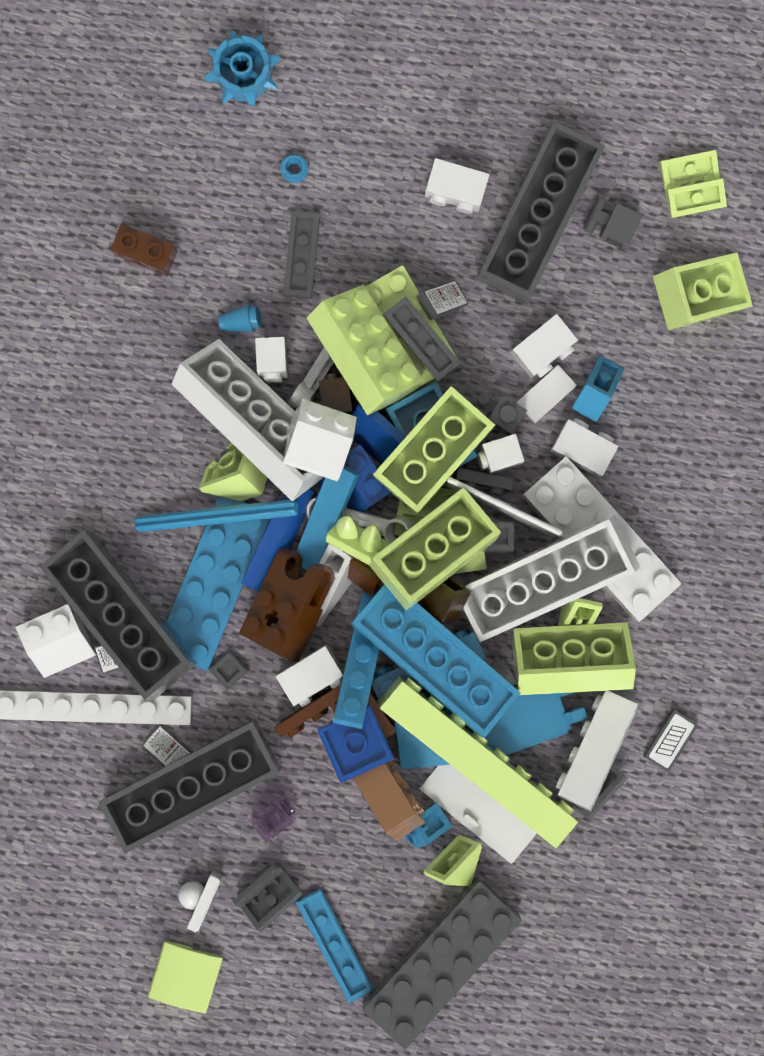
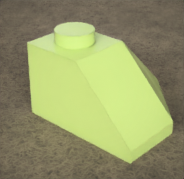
(233, 477)

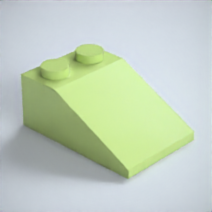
(702, 290)

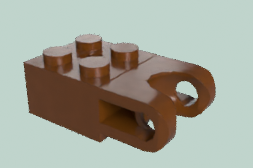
(287, 605)

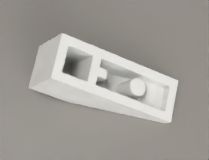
(339, 563)

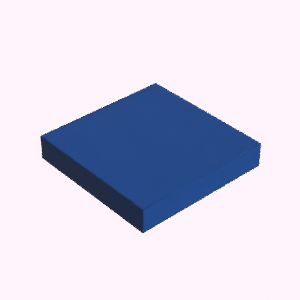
(376, 434)
(355, 749)

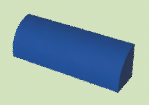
(279, 534)

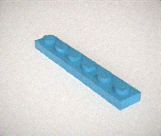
(357, 677)

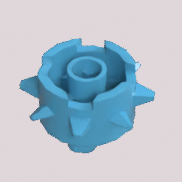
(236, 54)

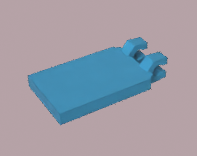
(533, 721)

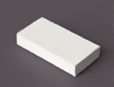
(546, 394)

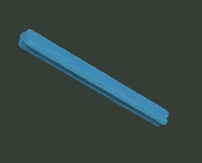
(216, 515)

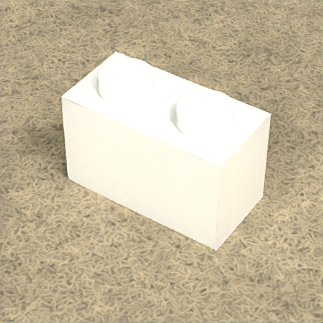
(456, 186)
(544, 346)
(271, 359)
(584, 447)
(500, 455)

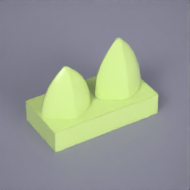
(355, 540)

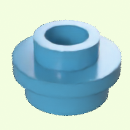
(294, 160)

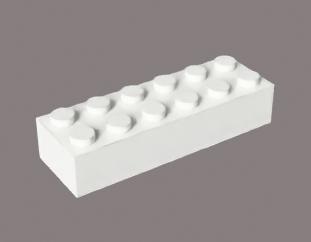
(243, 412)
(572, 503)
(549, 578)

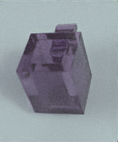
(273, 818)

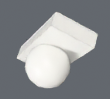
(194, 896)

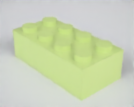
(389, 291)
(365, 349)
(433, 450)
(434, 548)
(573, 658)

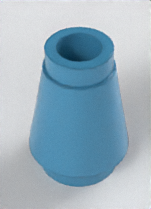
(241, 319)

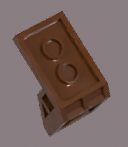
(319, 707)

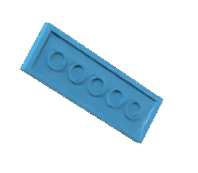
(214, 584)
(437, 660)

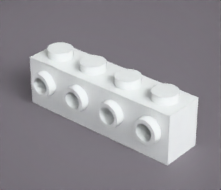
(597, 751)

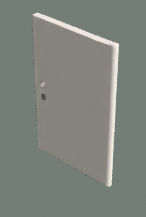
(505, 508)
(482, 813)

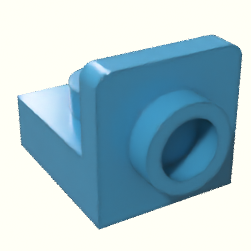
(435, 826)

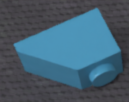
(598, 388)

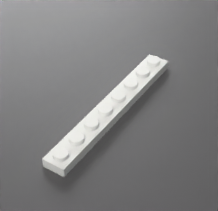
(95, 707)

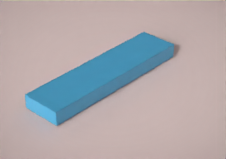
(324, 516)
(334, 945)

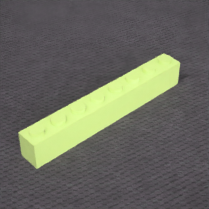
(477, 761)

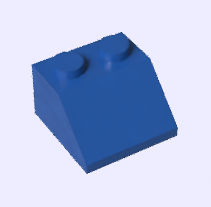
(367, 490)

